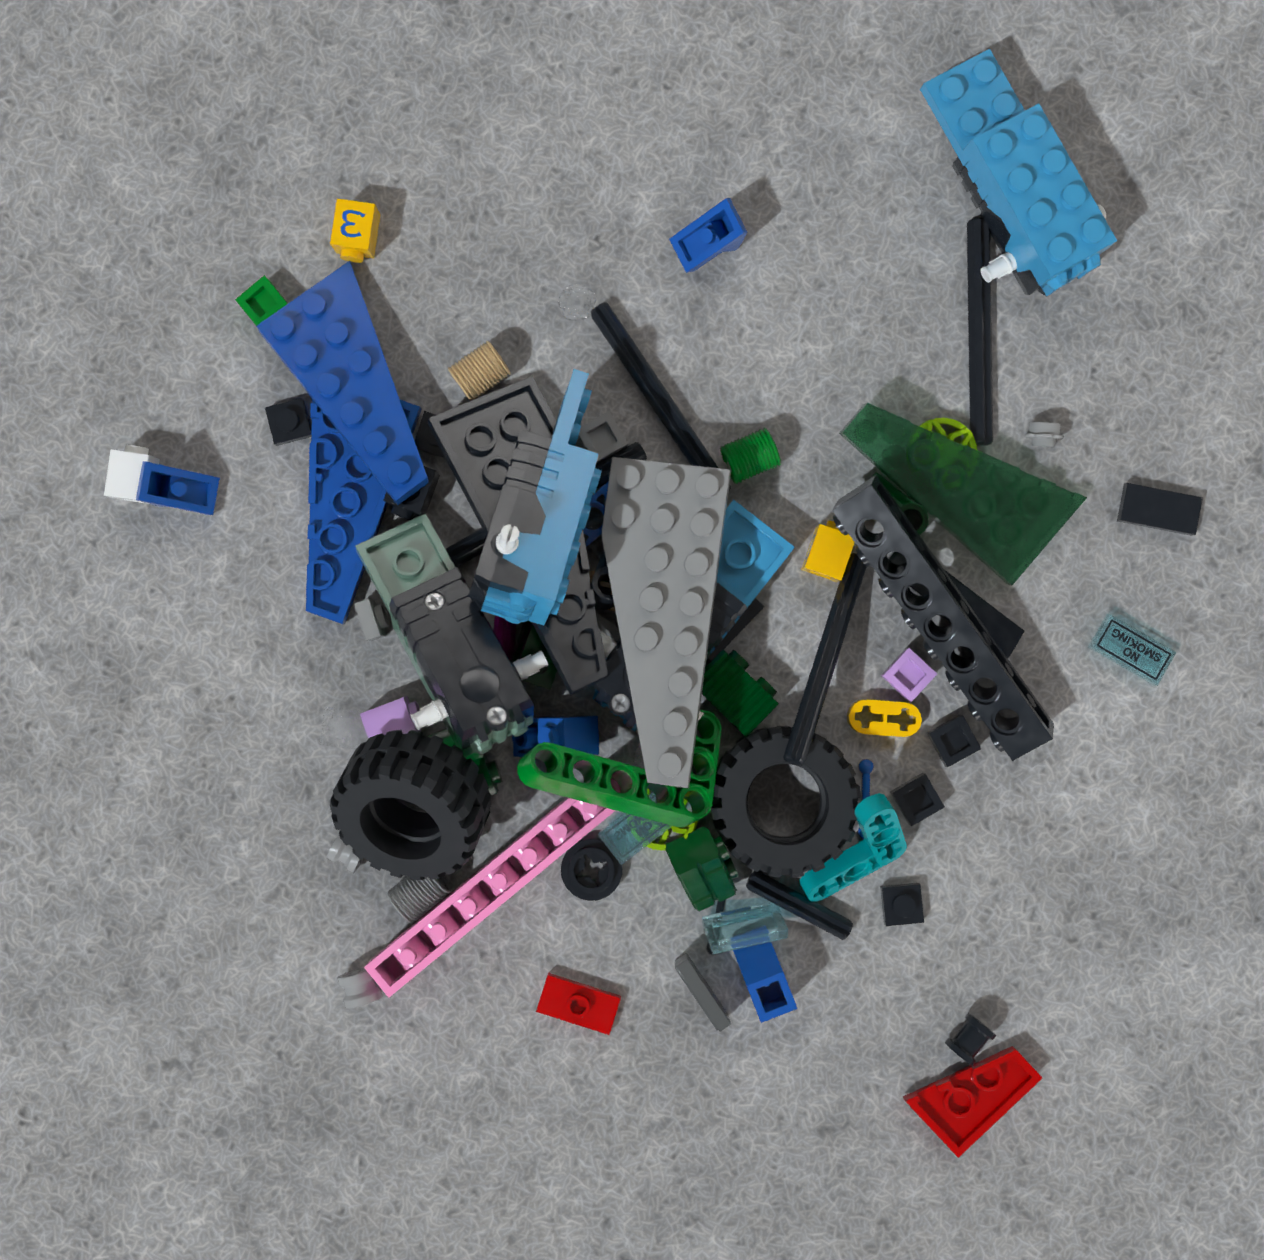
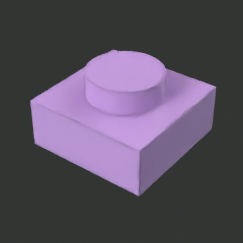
(908, 674)

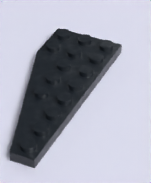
(479, 448)

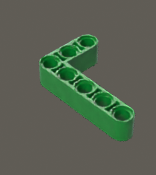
(631, 779)

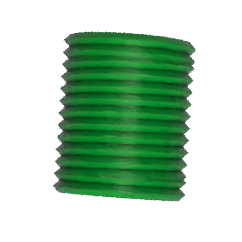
(751, 455)

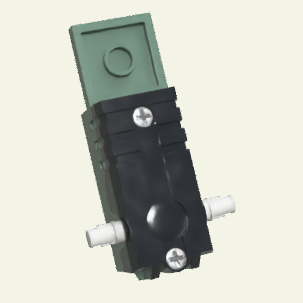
(449, 639)

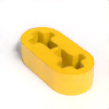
(883, 727)

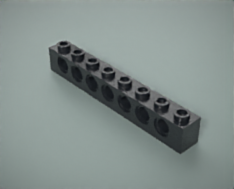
(1014, 735)

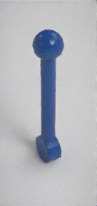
(865, 767)

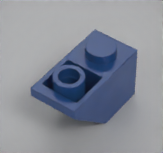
(568, 731)
(765, 981)

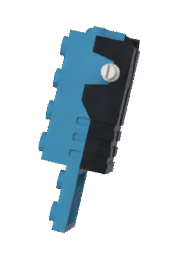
(1018, 178)
(539, 518)

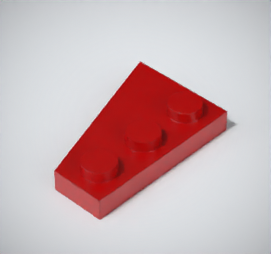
(973, 1098)

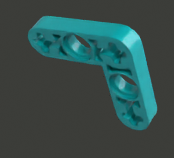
(881, 846)

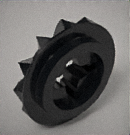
(584, 886)

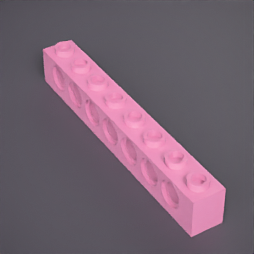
(484, 892)

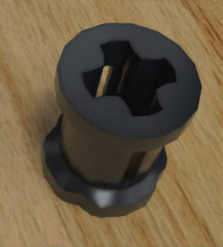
(970, 1039)

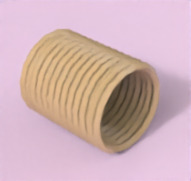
(479, 371)

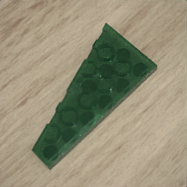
(976, 497)

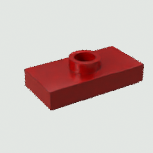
(578, 1003)

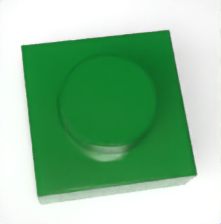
(261, 300)

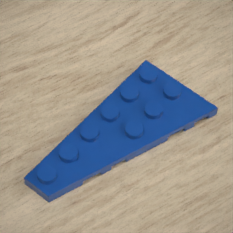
(339, 362)
(343, 513)

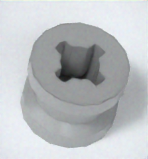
(344, 854)
(359, 988)

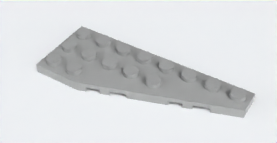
(663, 570)

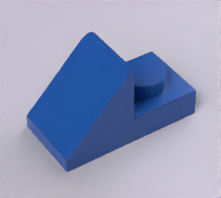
(709, 235)
(177, 488)

